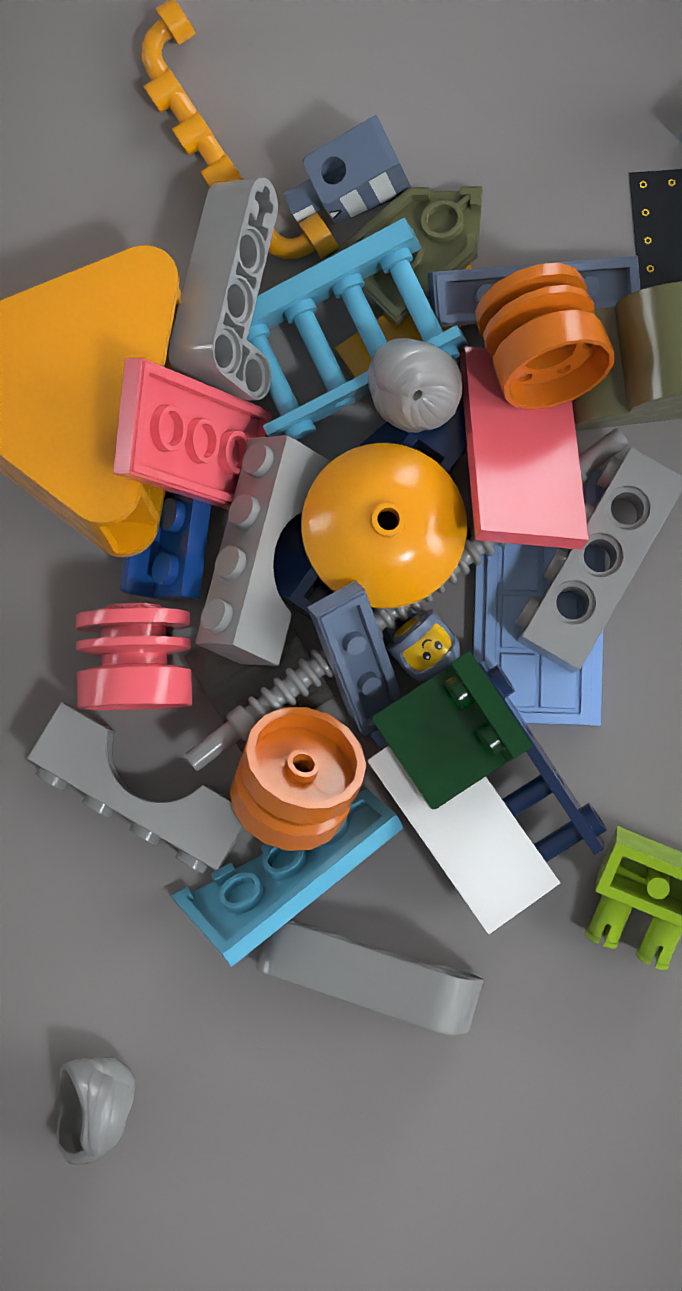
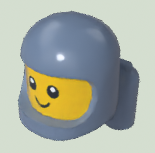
(422, 644)

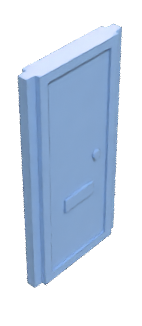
(502, 588)

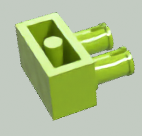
(642, 877)

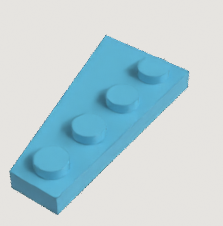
(265, 893)

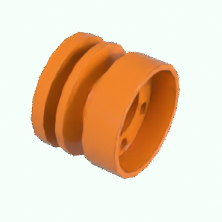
(544, 336)

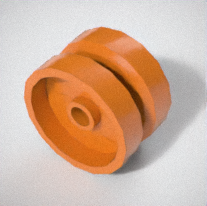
(297, 778)

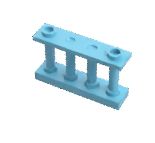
(343, 277)

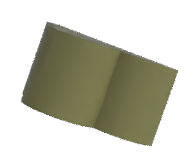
(647, 362)

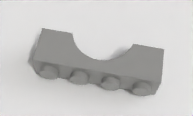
(243, 607)
(81, 753)

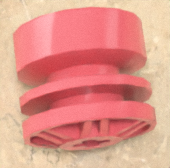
(133, 658)

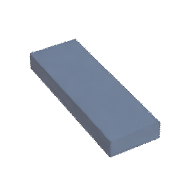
(356, 654)

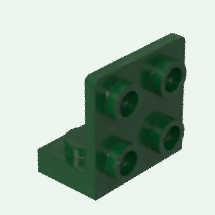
(451, 731)

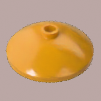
(349, 544)

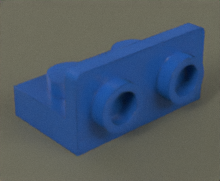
(175, 560)

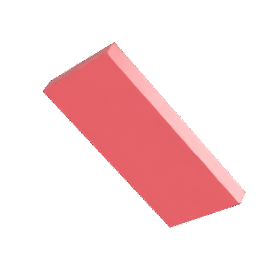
(183, 433)
(520, 464)

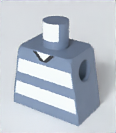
(361, 164)

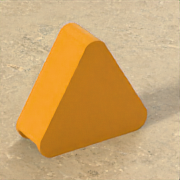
(64, 389)

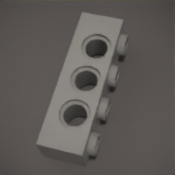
(653, 493)

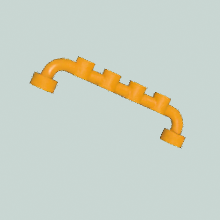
(196, 135)

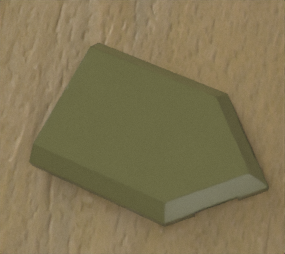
(446, 229)

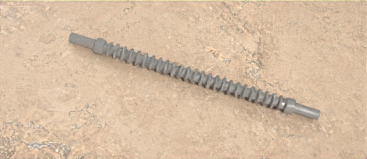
(242, 719)

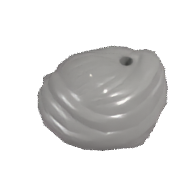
(414, 384)
(93, 1108)

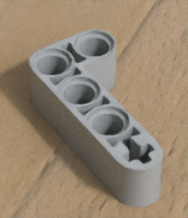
(223, 289)
(372, 977)

